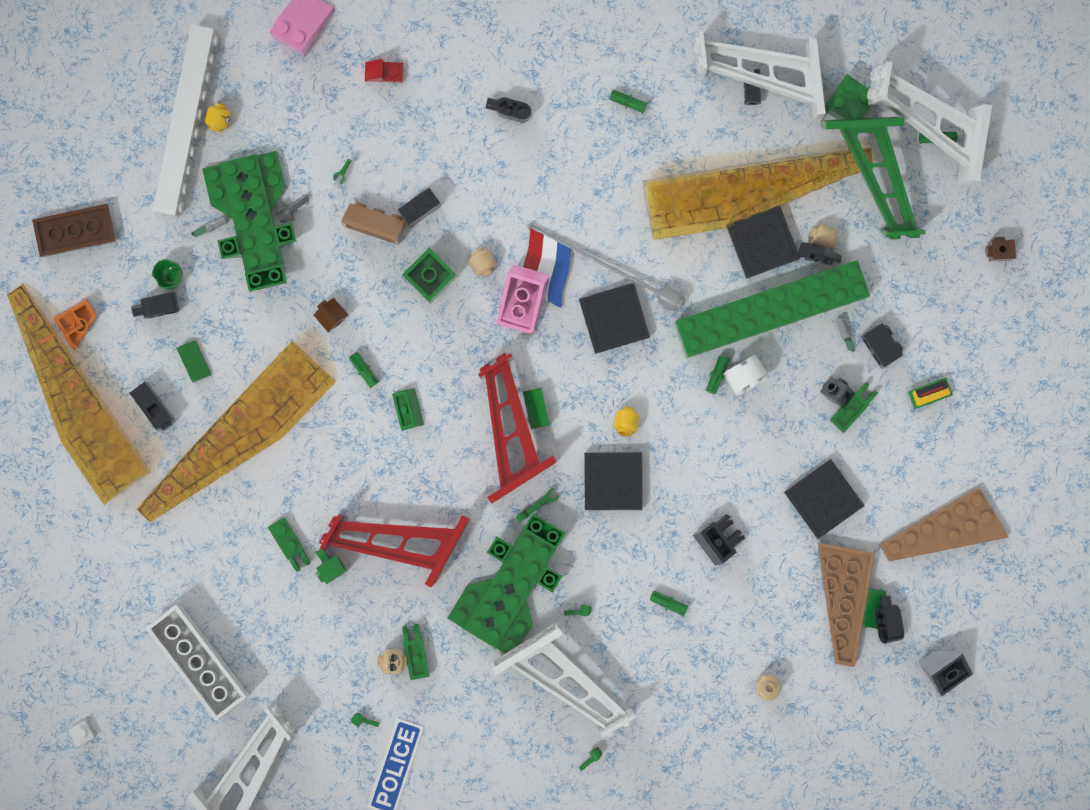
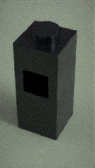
(152, 406)

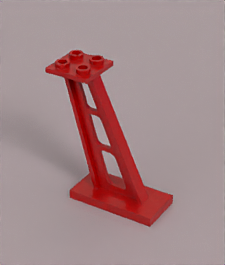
(508, 480)
(436, 562)

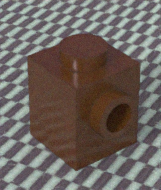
(1000, 249)
(330, 314)

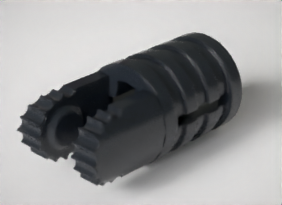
(752, 93)

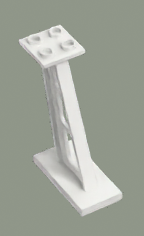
(808, 65)
(974, 125)
(542, 643)
(283, 729)

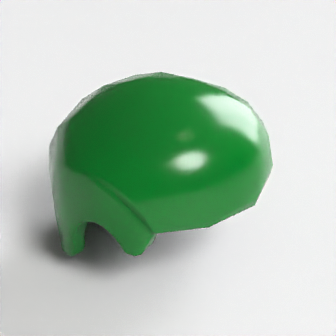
(167, 274)

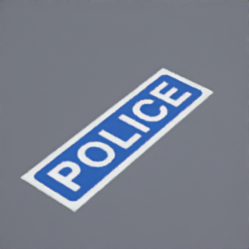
(395, 765)

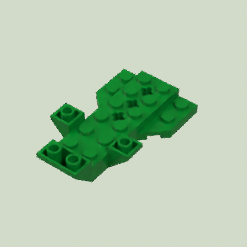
(258, 238)
(523, 567)

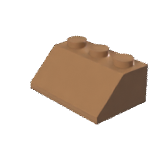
(374, 222)

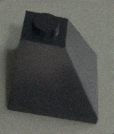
(945, 669)

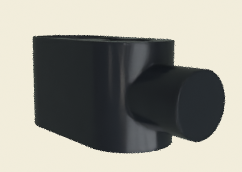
(493, 104)
(156, 306)
(889, 621)

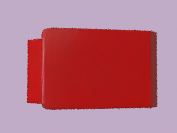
(383, 71)

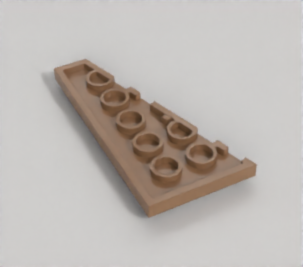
(957, 525)
(846, 587)

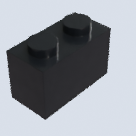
(419, 207)
(882, 345)

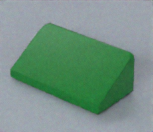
(193, 361)
(536, 408)
(408, 409)
(871, 605)

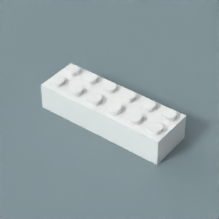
(197, 661)

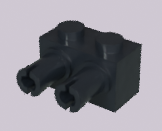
(715, 542)

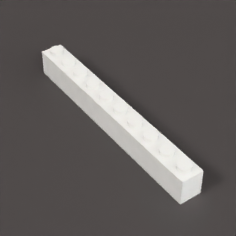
(184, 121)

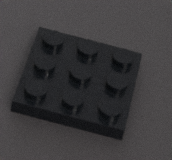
(763, 242)
(614, 318)
(613, 481)
(824, 499)

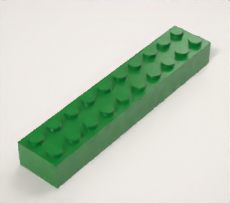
(772, 309)

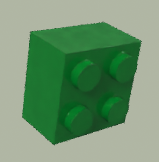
(848, 100)
(429, 275)

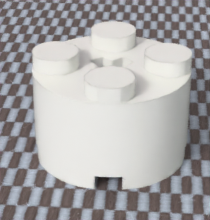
(746, 375)

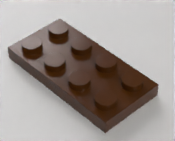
(74, 230)

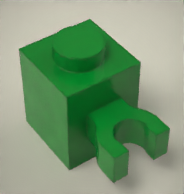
(330, 568)

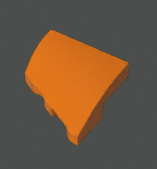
(76, 321)

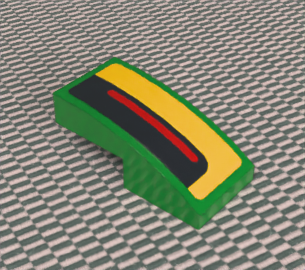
(930, 393)

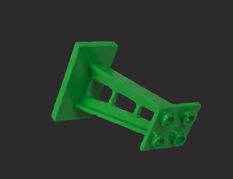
(878, 126)

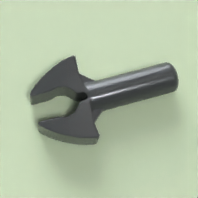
(292, 207)

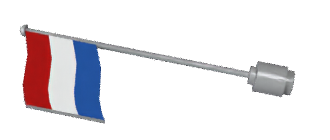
(552, 257)

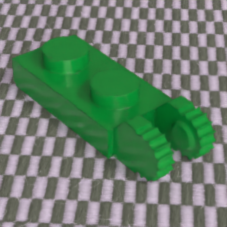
(846, 417)
(288, 542)
(415, 654)

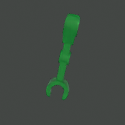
(546, 499)

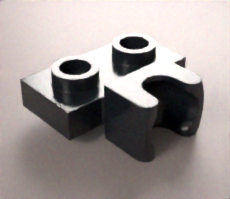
(814, 253)

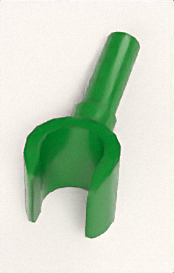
(342, 171)
(585, 611)
(357, 719)
(595, 756)

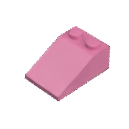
(301, 23)
(522, 298)

